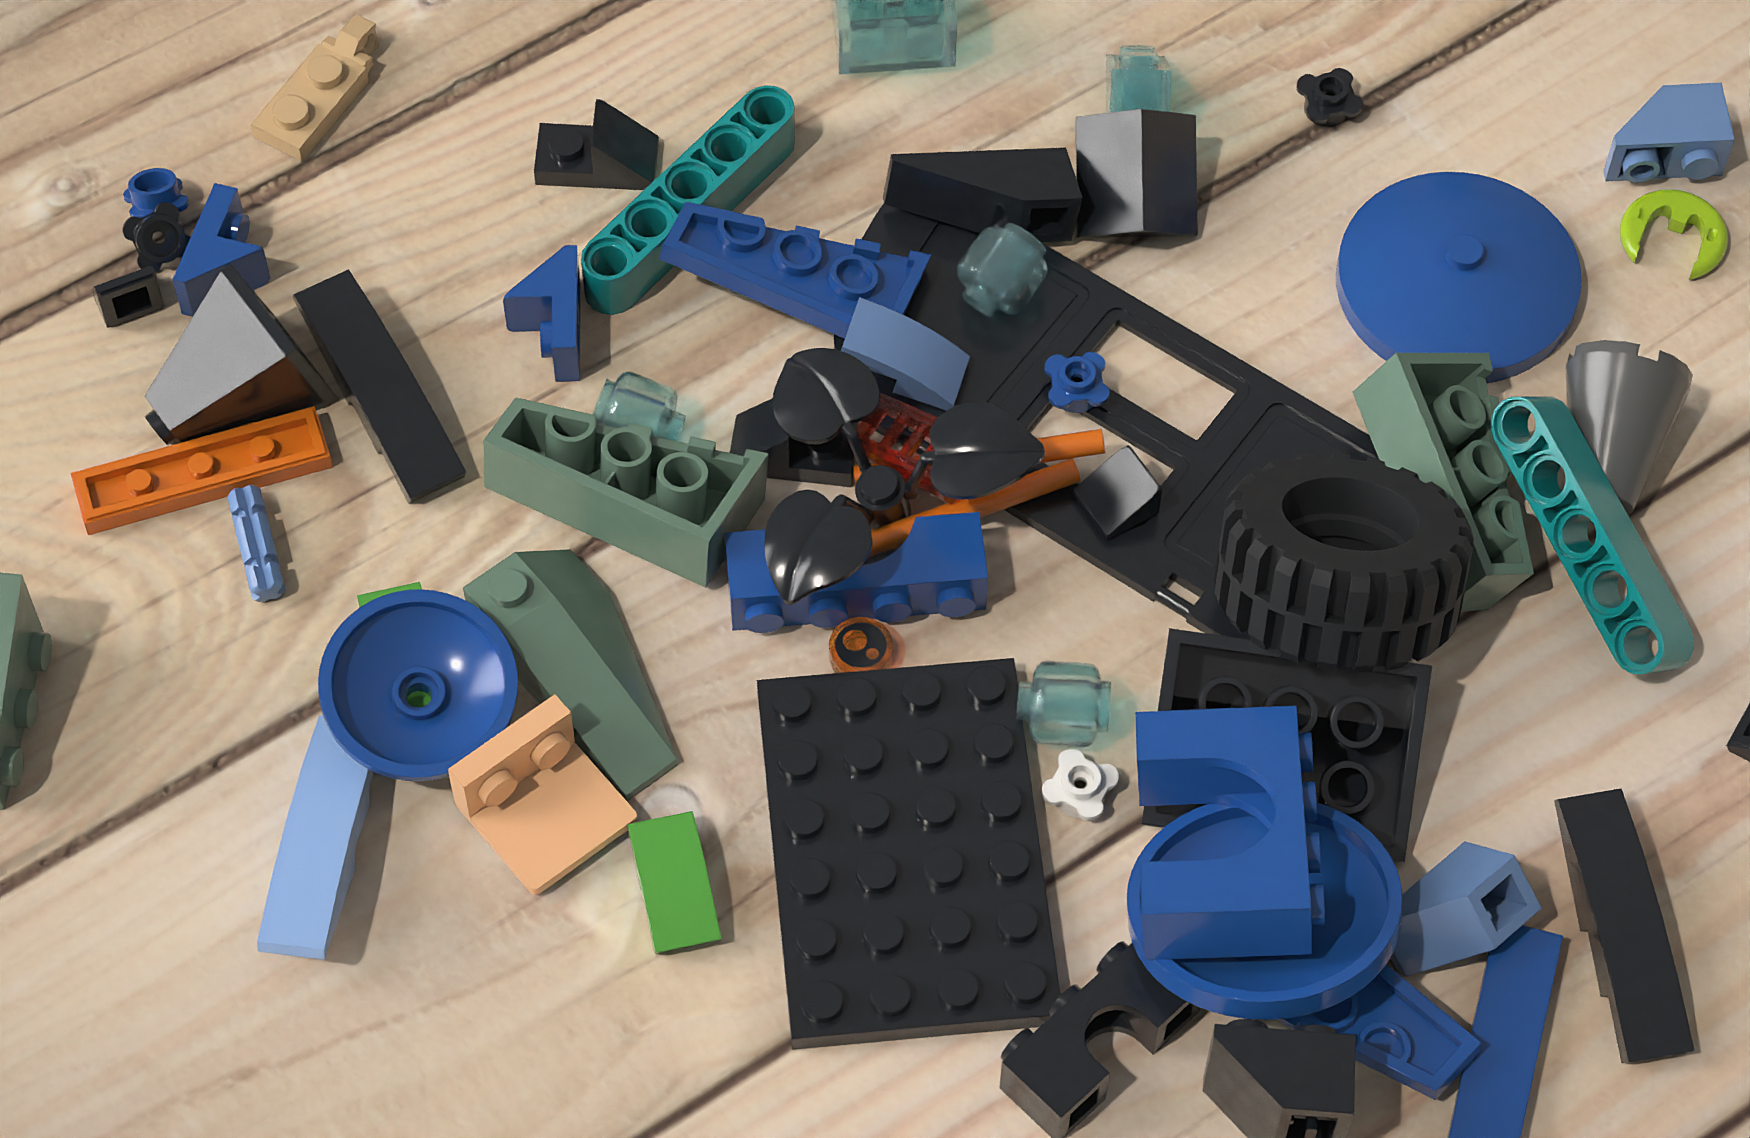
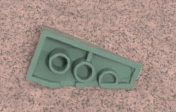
(575, 647)

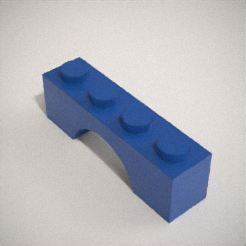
(932, 572)

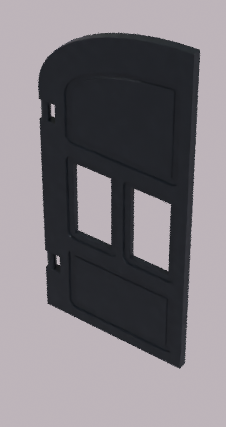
(1073, 317)

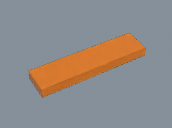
(200, 470)

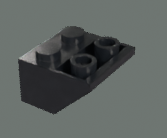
(1282, 1079)

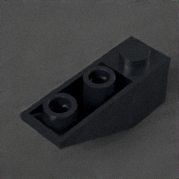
(989, 189)

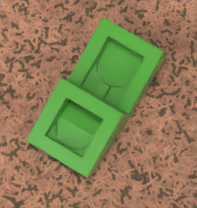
(674, 882)

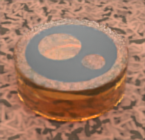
(860, 646)

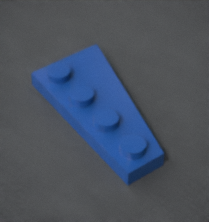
(791, 268)
(1400, 1033)

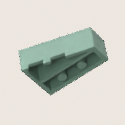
(22, 654)

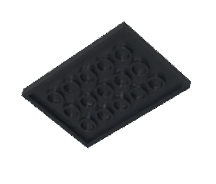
(906, 854)

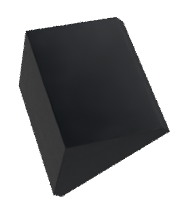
(1136, 174)

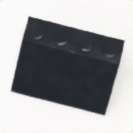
(1360, 723)

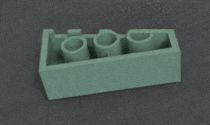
(1436, 421)

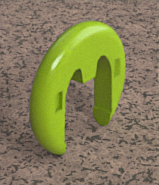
(1681, 210)

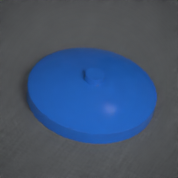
(1459, 271)
(1347, 951)

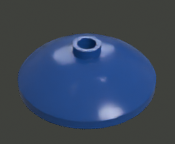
(409, 646)

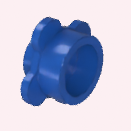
(151, 188)
(1072, 395)

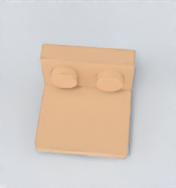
(539, 797)

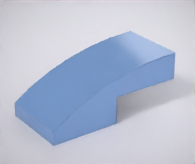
(905, 350)

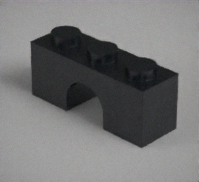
(1052, 1069)

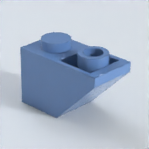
(1674, 135)
(1462, 908)

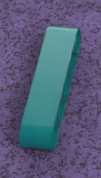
(751, 136)
(1617, 545)

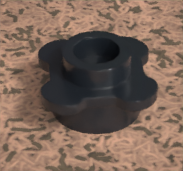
(1326, 109)
(141, 231)

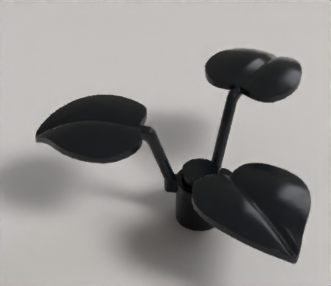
(825, 542)

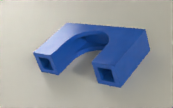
(1252, 899)

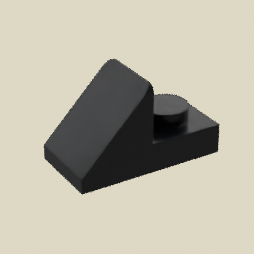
(602, 155)
(789, 459)

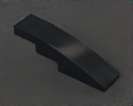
(379, 385)
(1623, 925)

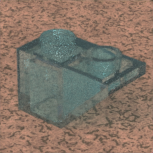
(1137, 80)

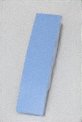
(316, 851)

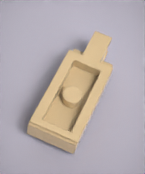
(319, 91)

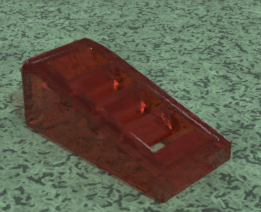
(899, 460)

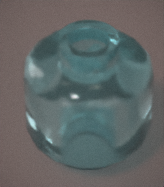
(1002, 270)
(640, 402)
(1065, 704)

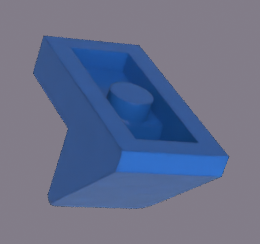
(215, 244)
(551, 304)

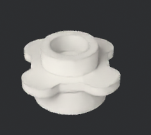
(1077, 802)

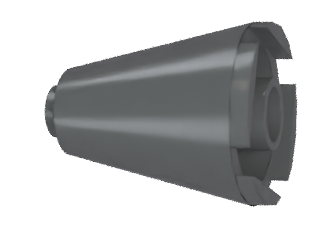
(1625, 408)

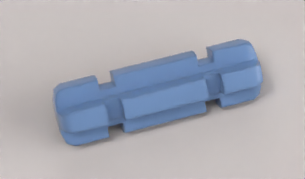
(256, 543)

